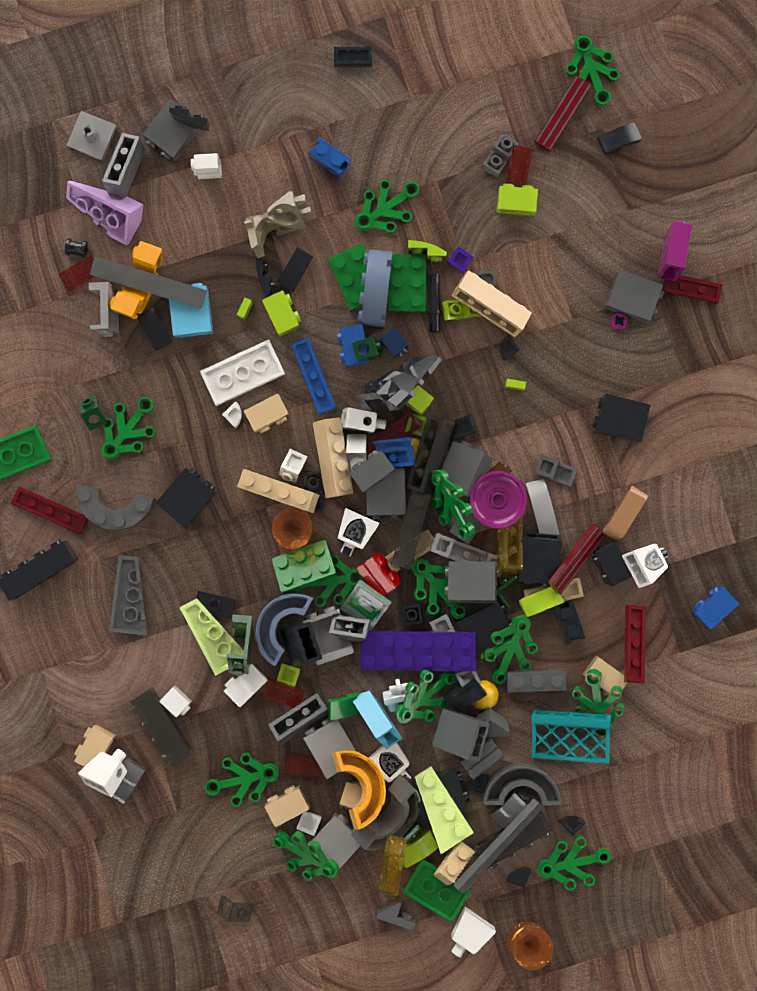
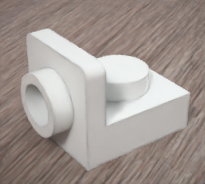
(292, 466)

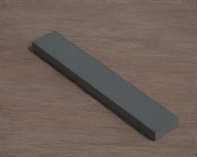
(148, 282)
(498, 845)

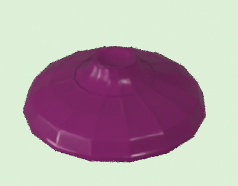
(498, 499)

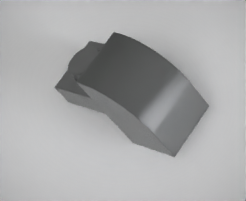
(512, 807)

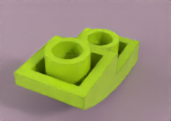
(433, 252)
(457, 310)
(540, 602)
(420, 848)

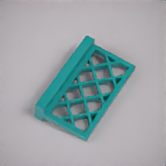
(568, 720)

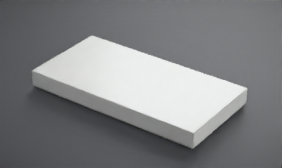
(242, 372)

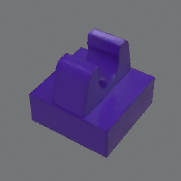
(460, 259)

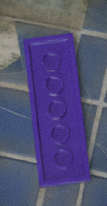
(419, 651)

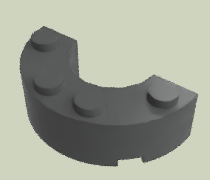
(104, 517)
(521, 775)
(394, 820)

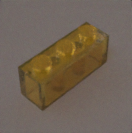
(510, 548)
(392, 865)

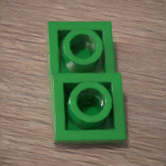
(342, 707)

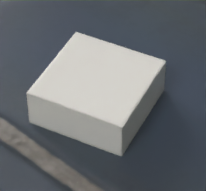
(309, 822)

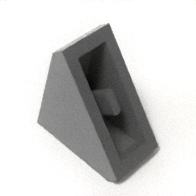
(349, 628)
(498, 724)

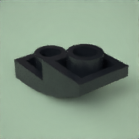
(183, 116)
(619, 138)
(295, 269)
(265, 281)
(154, 329)
(314, 483)
(417, 613)
(465, 696)

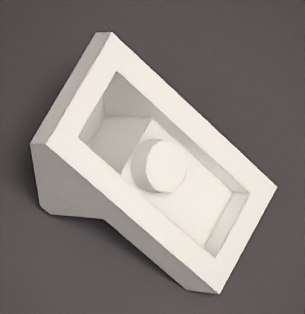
(356, 449)

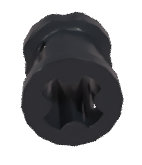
(71, 244)

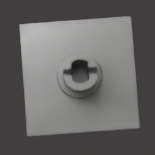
(91, 136)

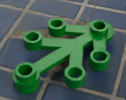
(592, 67)
(384, 207)
(126, 431)
(451, 503)
(334, 581)
(435, 587)
(511, 647)
(423, 697)
(598, 705)
(244, 778)
(570, 863)
(325, 866)

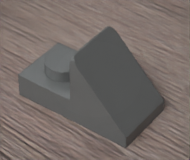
(390, 914)

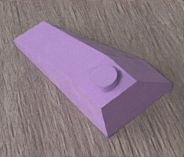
(114, 213)

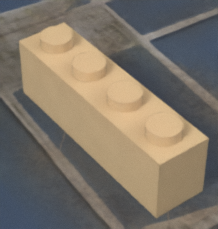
(491, 303)
(332, 457)
(278, 490)

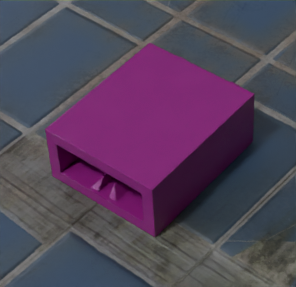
(674, 251)

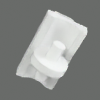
(395, 695)

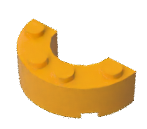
(131, 300)
(371, 782)

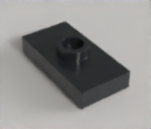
(353, 56)
(463, 427)
(217, 604)

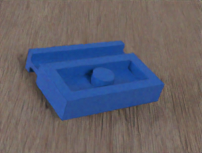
(397, 451)

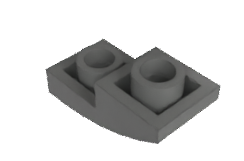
(499, 155)

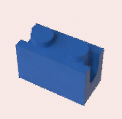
(329, 158)
(346, 338)
(714, 607)

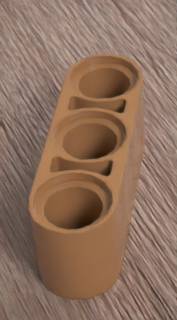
(625, 513)

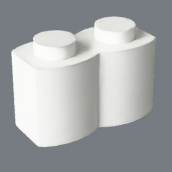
(206, 166)
(245, 686)

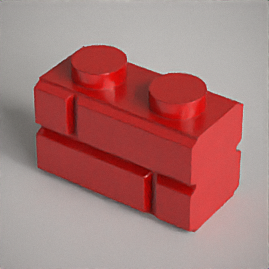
(379, 574)

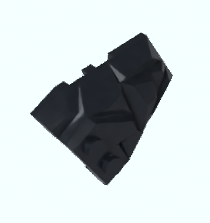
(397, 386)

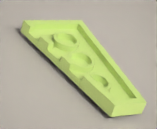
(210, 636)
(444, 815)

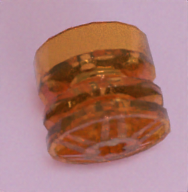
(294, 517)
(530, 956)

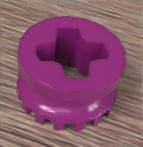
(619, 315)

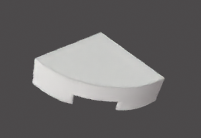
(233, 414)

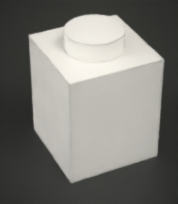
(176, 702)

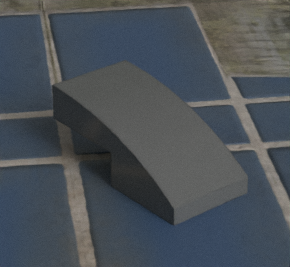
(556, 471)

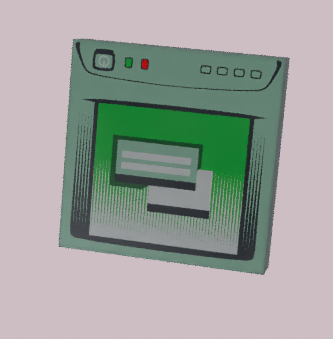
(365, 604)

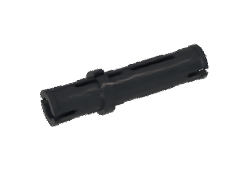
(434, 303)

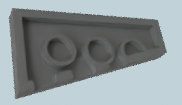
(127, 603)

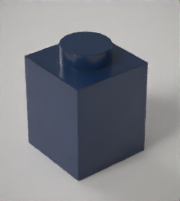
(395, 343)

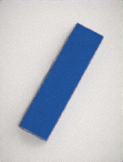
(313, 376)

